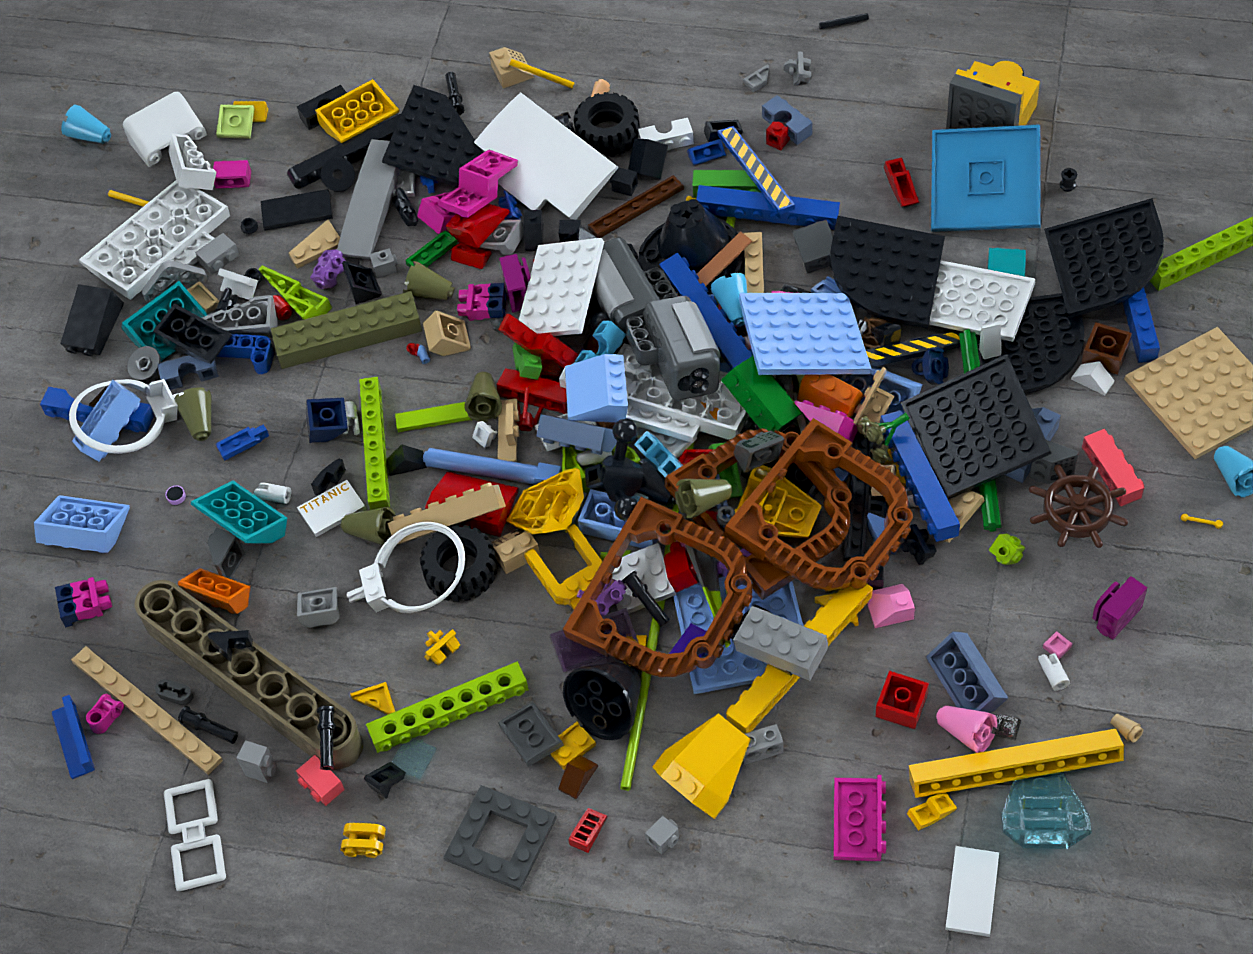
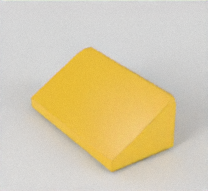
(260, 109)

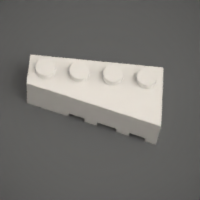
(189, 165)

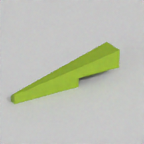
(303, 301)

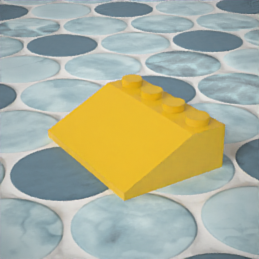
(355, 111)

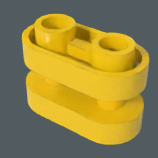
(363, 839)

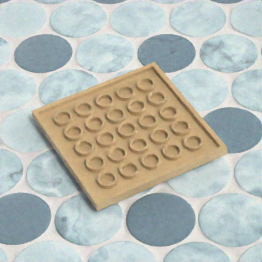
(1199, 391)

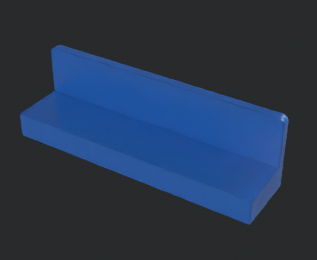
(72, 739)

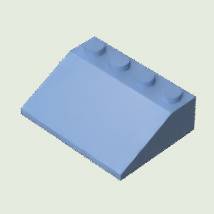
(597, 389)
(81, 524)

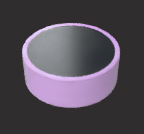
(175, 495)

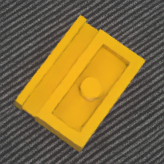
(575, 742)

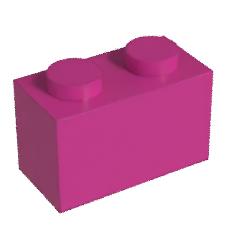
(232, 174)

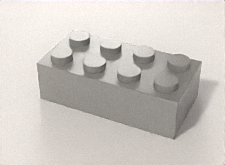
(781, 643)

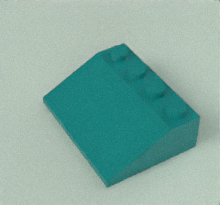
(142, 323)
(242, 514)

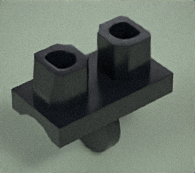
(916, 544)

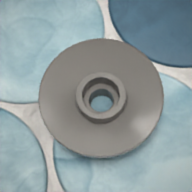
(143, 363)

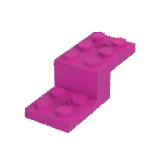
(477, 183)

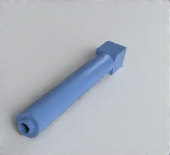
(489, 466)

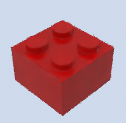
(902, 700)

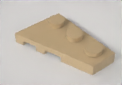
(315, 244)
(965, 506)

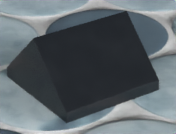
(648, 158)
(361, 282)

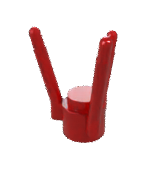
(526, 421)

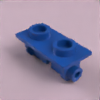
(509, 202)

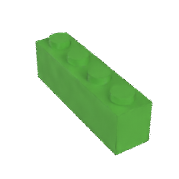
(724, 179)

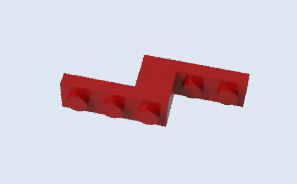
(541, 345)

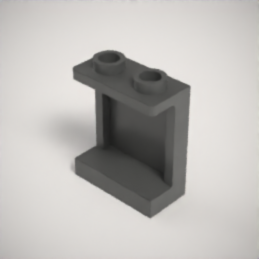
(814, 245)

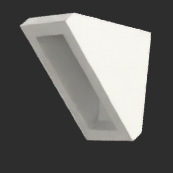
(1094, 377)

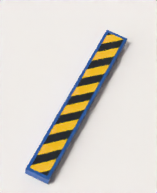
(756, 170)

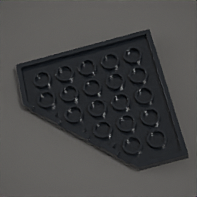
(431, 138)

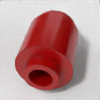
(282, 307)

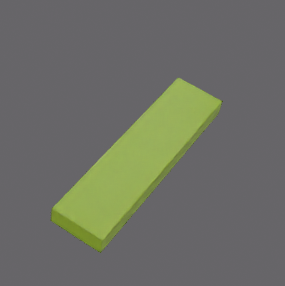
(431, 417)

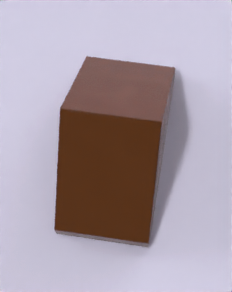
(577, 776)

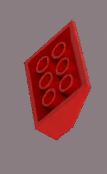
(455, 484)

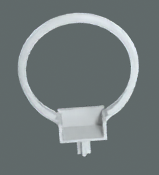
(158, 397)
(371, 575)

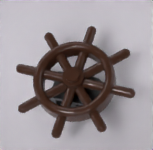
(1080, 515)

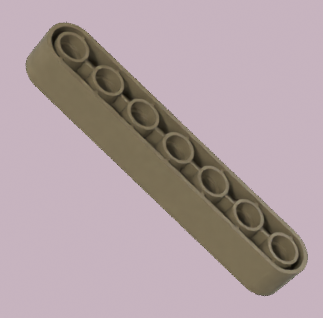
(250, 677)

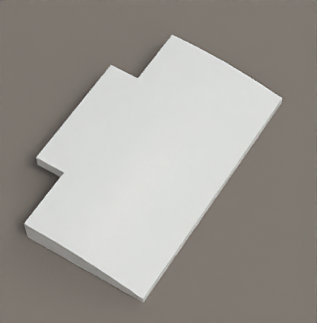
(550, 157)
(163, 230)
(657, 411)

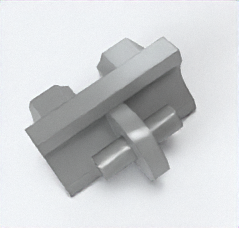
(798, 69)

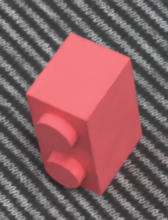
(322, 783)

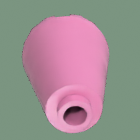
(968, 726)

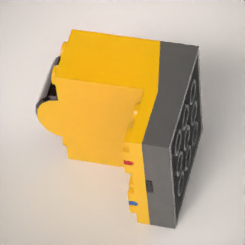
(991, 96)

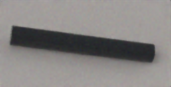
(822, 25)

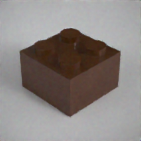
(1107, 346)

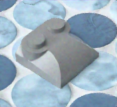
(505, 237)
(318, 607)

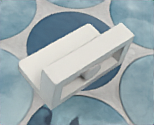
(239, 284)

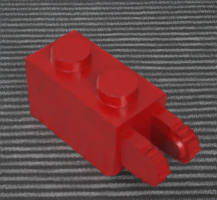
(679, 567)

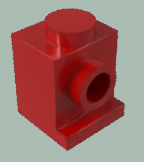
(777, 130)

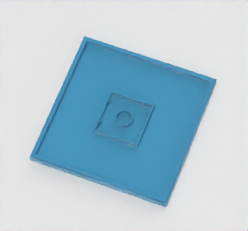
(986, 178)

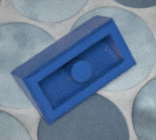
(706, 152)

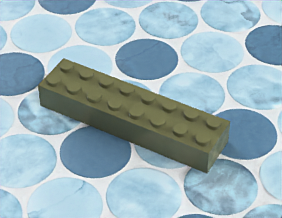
(346, 330)

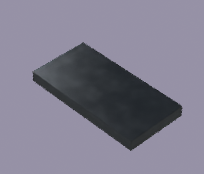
(296, 209)

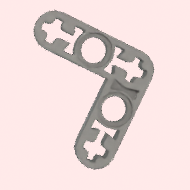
(171, 271)

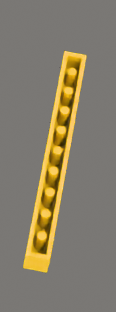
(774, 683)
(1016, 763)

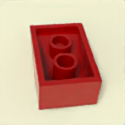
(478, 226)

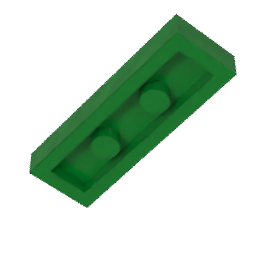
(433, 250)

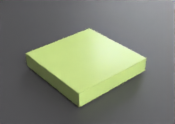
(235, 121)

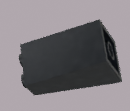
(91, 320)

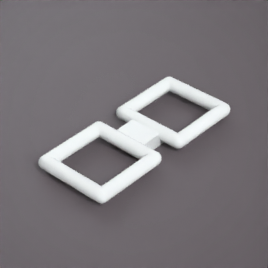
(194, 835)

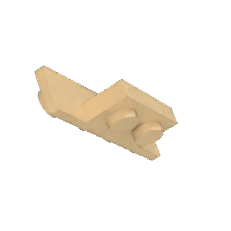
(876, 400)
(508, 430)

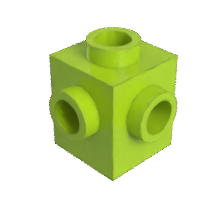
(1007, 549)

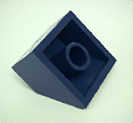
(325, 419)

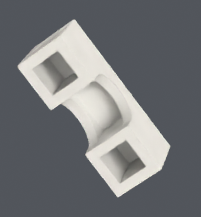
(679, 136)

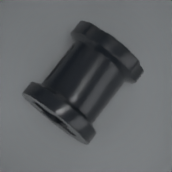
(1068, 182)

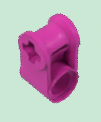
(105, 711)

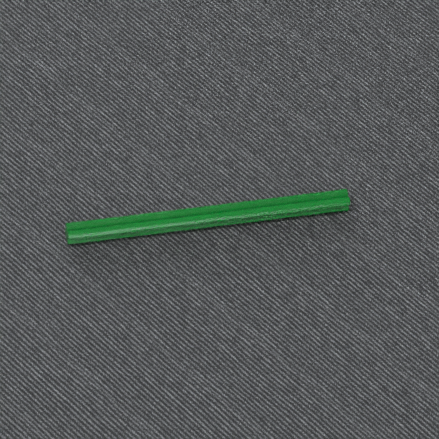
(990, 506)

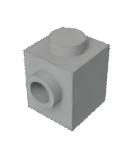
(383, 263)
(663, 835)

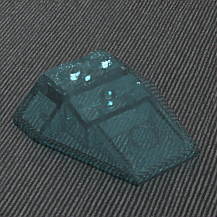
(1045, 813)

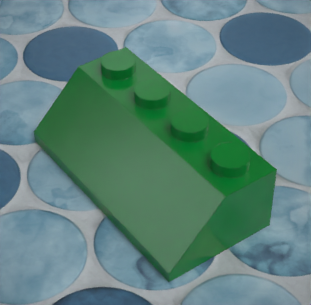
(761, 397)

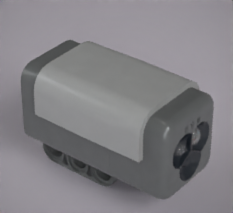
(624, 287)
(679, 344)

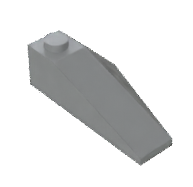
(249, 318)

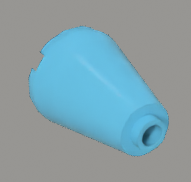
(84, 126)
(727, 294)
(1236, 470)

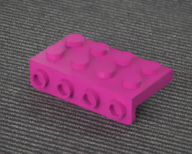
(859, 819)

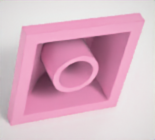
(891, 606)

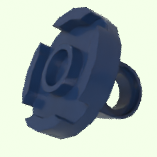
(934, 366)

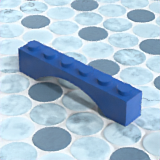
(58, 404)

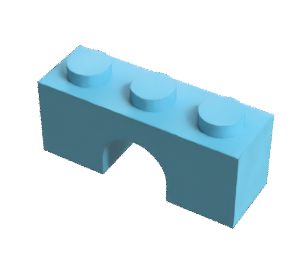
(608, 338)
(658, 454)

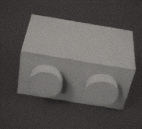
(217, 253)
(256, 761)

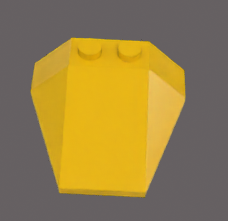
(549, 504)
(785, 507)
(705, 764)

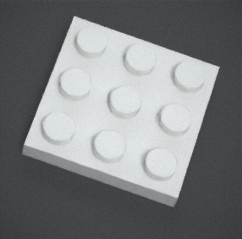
(650, 570)

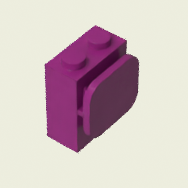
(515, 280)
(1119, 606)

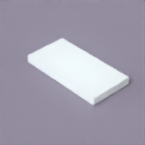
(972, 891)

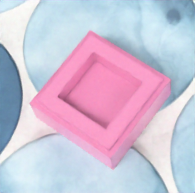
(1057, 644)

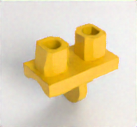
(435, 652)

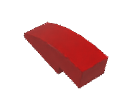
(901, 182)

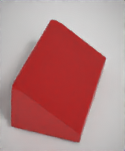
(470, 255)

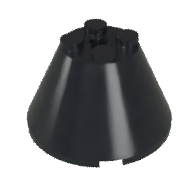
(692, 234)
(603, 698)

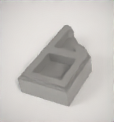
(757, 79)

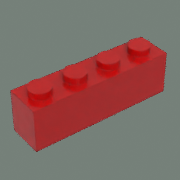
(541, 391)

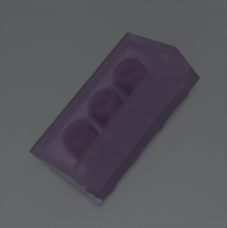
(574, 655)

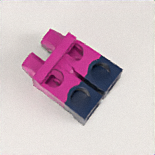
(483, 301)
(82, 600)

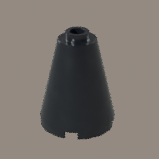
(653, 484)

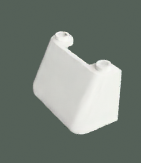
(153, 126)

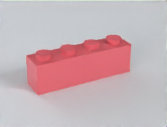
(1113, 466)

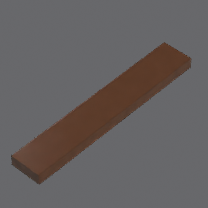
(635, 207)

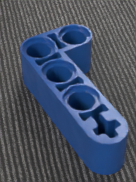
(251, 347)

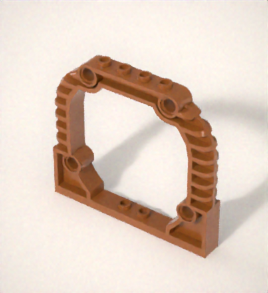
(817, 444)
(644, 524)
(763, 574)

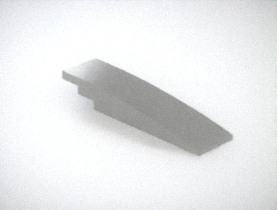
(369, 203)

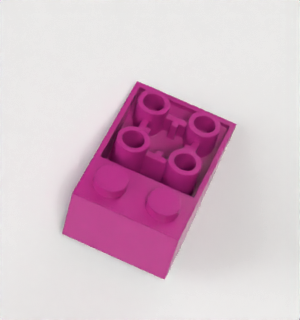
(433, 215)
(836, 421)

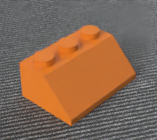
(830, 392)
(216, 590)

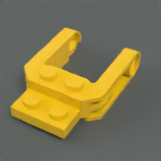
(567, 592)

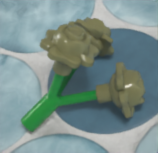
(874, 433)

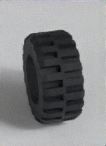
(602, 109)
(473, 579)

